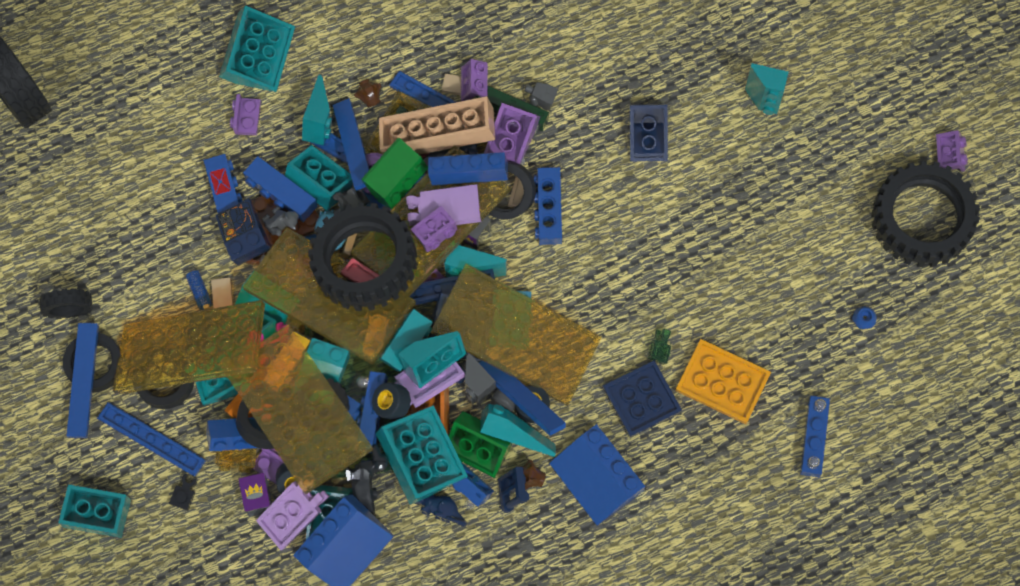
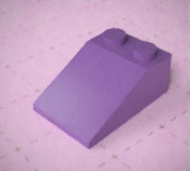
(513, 133)

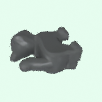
(280, 220)

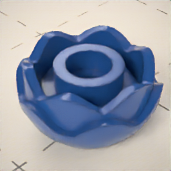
(863, 323)

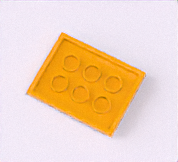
(723, 381)

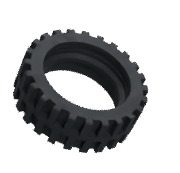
(941, 180)
(346, 224)

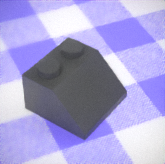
(478, 382)

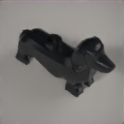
(362, 478)

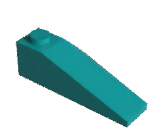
(504, 425)

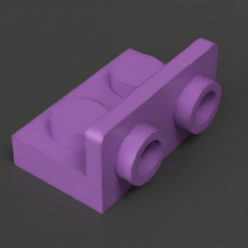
(474, 79)
(245, 115)
(951, 150)
(434, 229)
(268, 463)

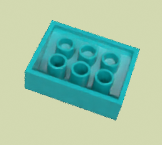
(257, 50)
(421, 454)

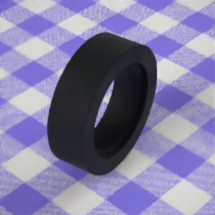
(528, 196)
(106, 380)
(169, 401)
(248, 432)

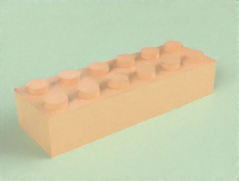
(440, 126)

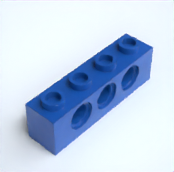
(553, 234)

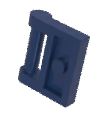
(510, 483)

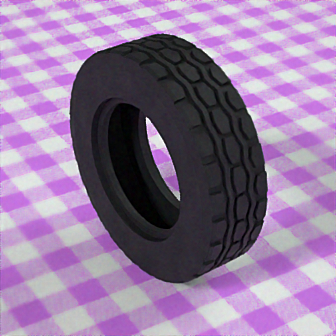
(19, 90)

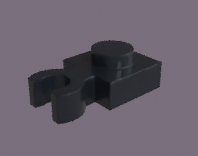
(183, 496)

